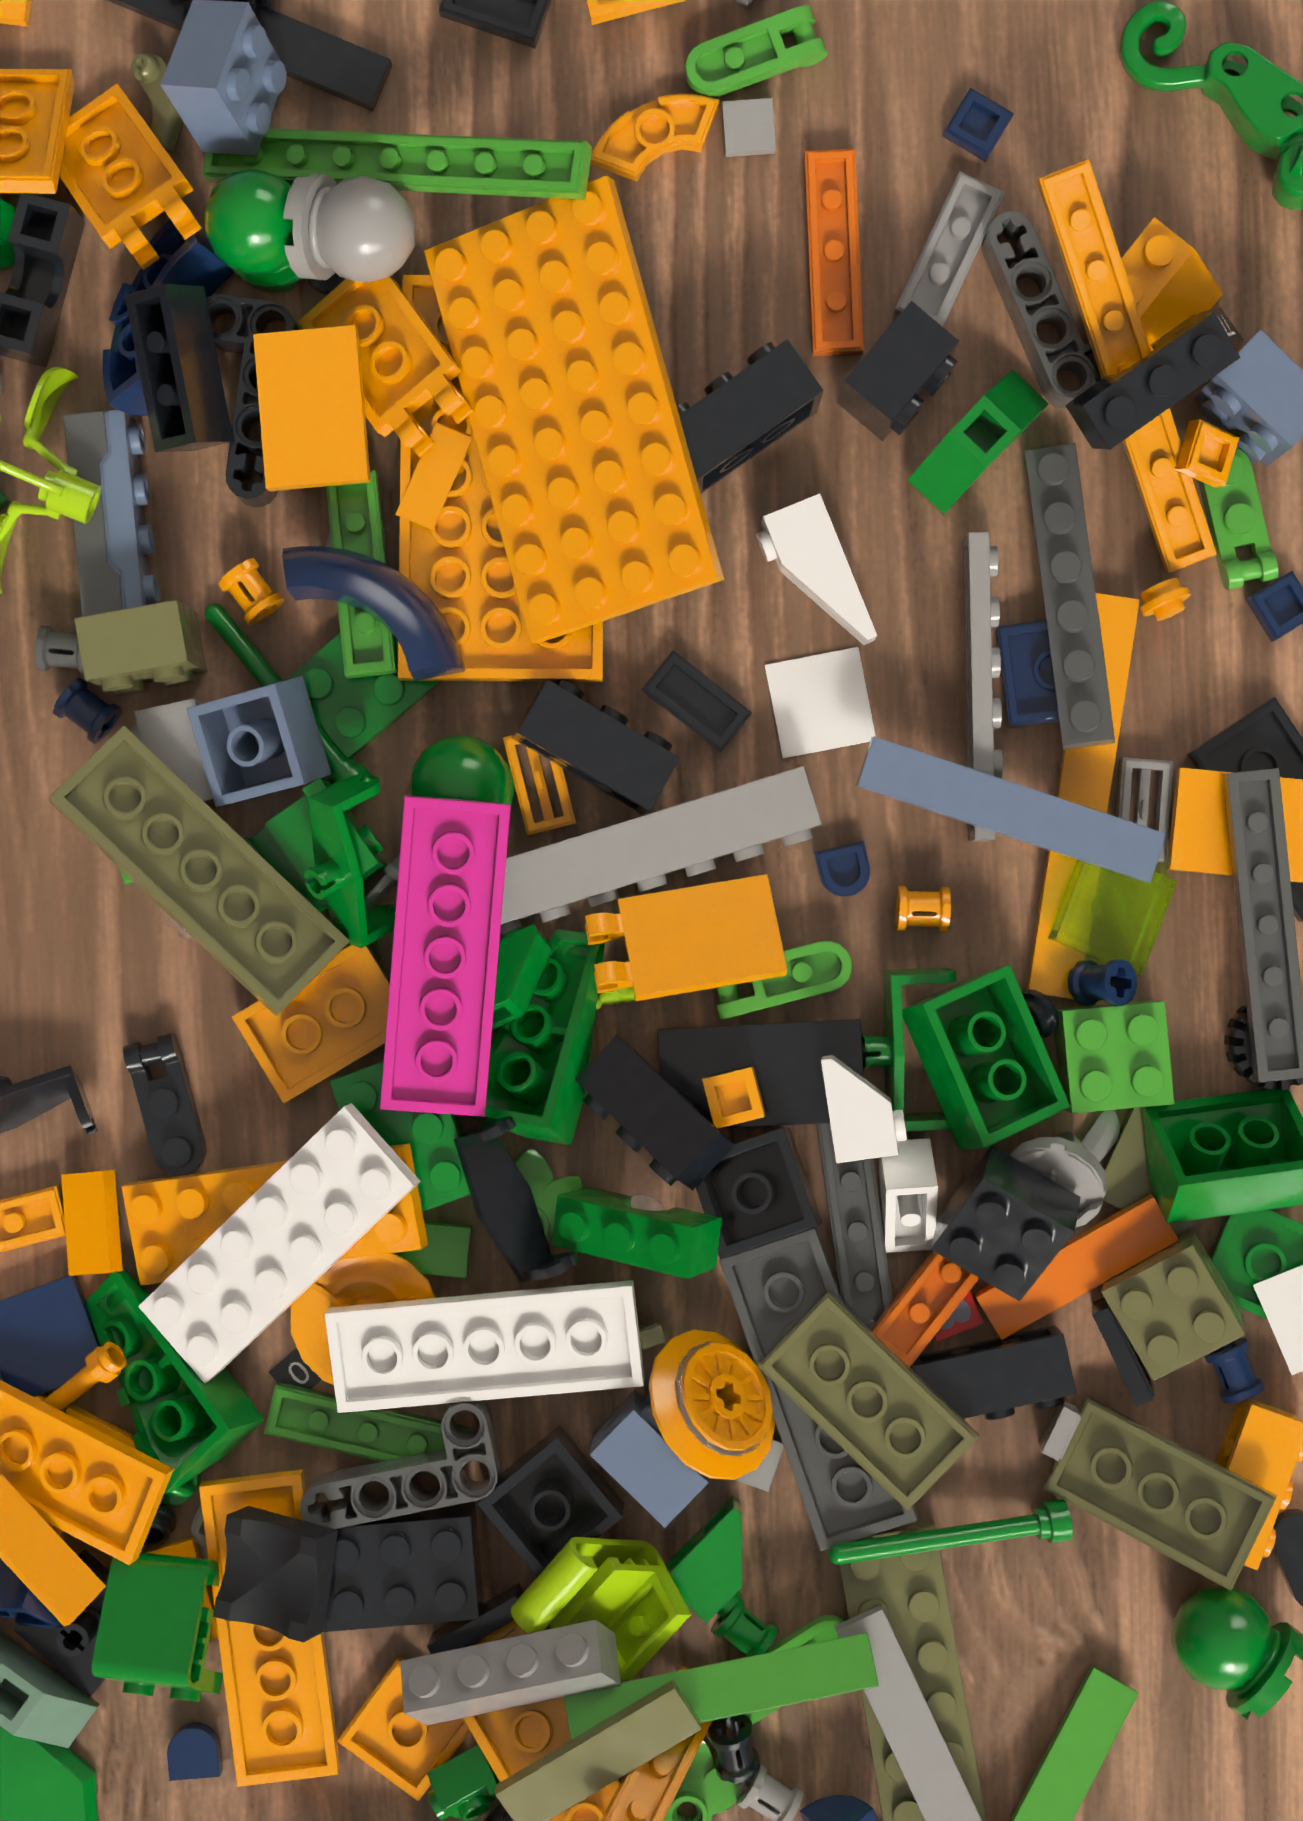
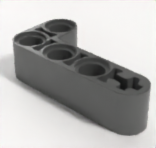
(1045, 308)
(399, 1474)

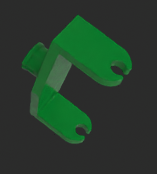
(336, 864)
(889, 1048)

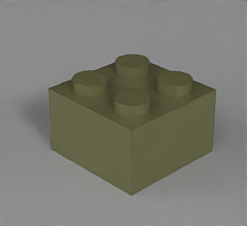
(140, 647)
(1175, 1307)

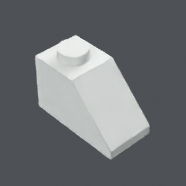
(859, 1115)
(908, 1197)

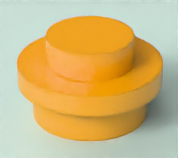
(1164, 599)

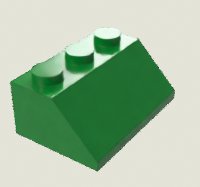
(1225, 1154)

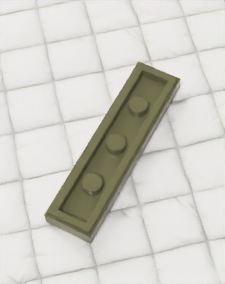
(599, 1756)

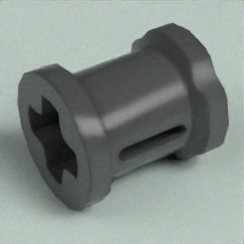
(48, 653)

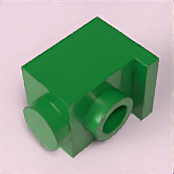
(463, 1786)

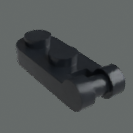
(167, 1106)

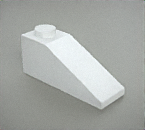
(813, 559)

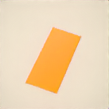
(434, 476)

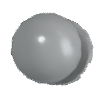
(348, 228)

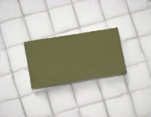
(868, 1400)
(1161, 1493)

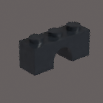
(45, 250)
(1142, 392)

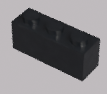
(179, 368)
(597, 745)
(652, 1115)
(1001, 1374)

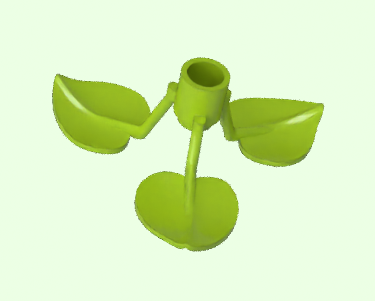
(62, 491)

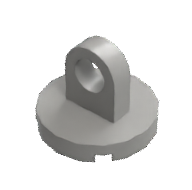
(1071, 1166)

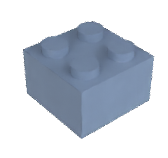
(224, 77)
(1258, 400)
(259, 741)
(642, 1462)

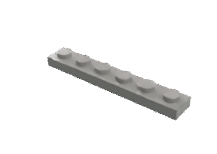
(981, 661)

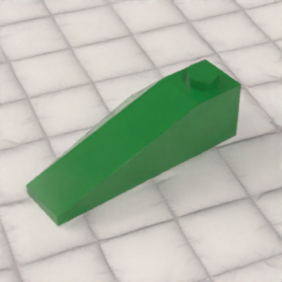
(548, 1046)
(172, 1408)

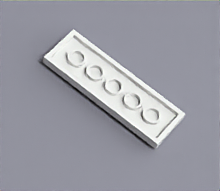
(279, 1243)
(485, 1346)

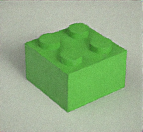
(1114, 1056)

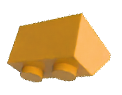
(1167, 280)

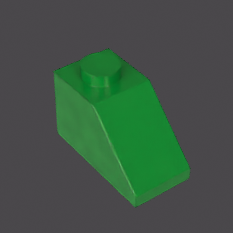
(711, 1564)

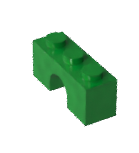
(663, 1241)

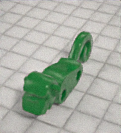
(1251, 100)

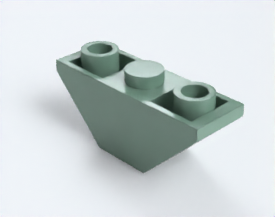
(38, 1700)

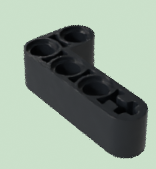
(251, 319)

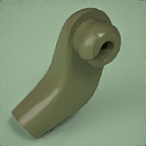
(165, 122)

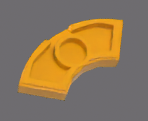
(655, 129)

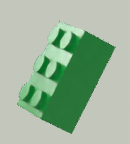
(985, 1058)
(429, 1135)

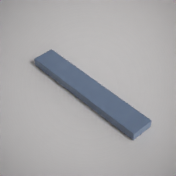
(1010, 809)

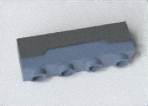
(116, 540)

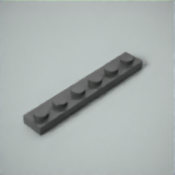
(1069, 597)
(1265, 923)

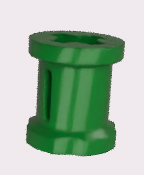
(745, 1630)

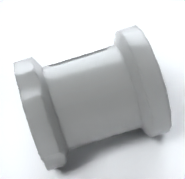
(770, 1797)

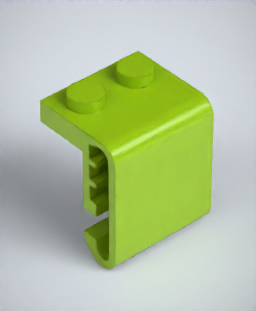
(612, 1583)

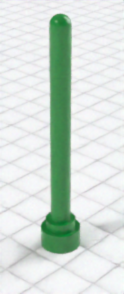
(265, 675)
(1048, 1522)

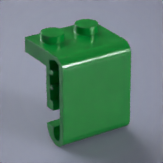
(289, 845)
(156, 1626)

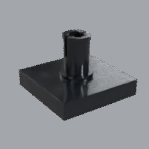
(73, 1646)

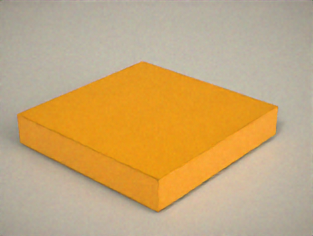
(397, 1743)

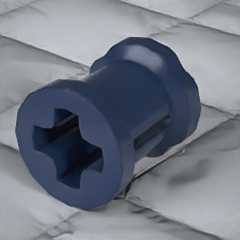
(87, 710)
(1110, 982)
(1235, 1372)

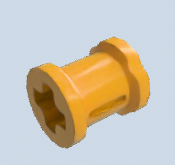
(251, 591)
(923, 908)

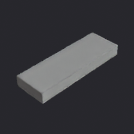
(951, 247)

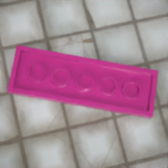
(445, 955)

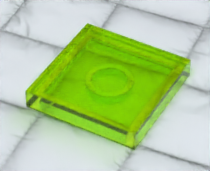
(1112, 914)

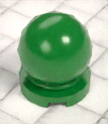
(249, 228)
(462, 770)
(1231, 1646)

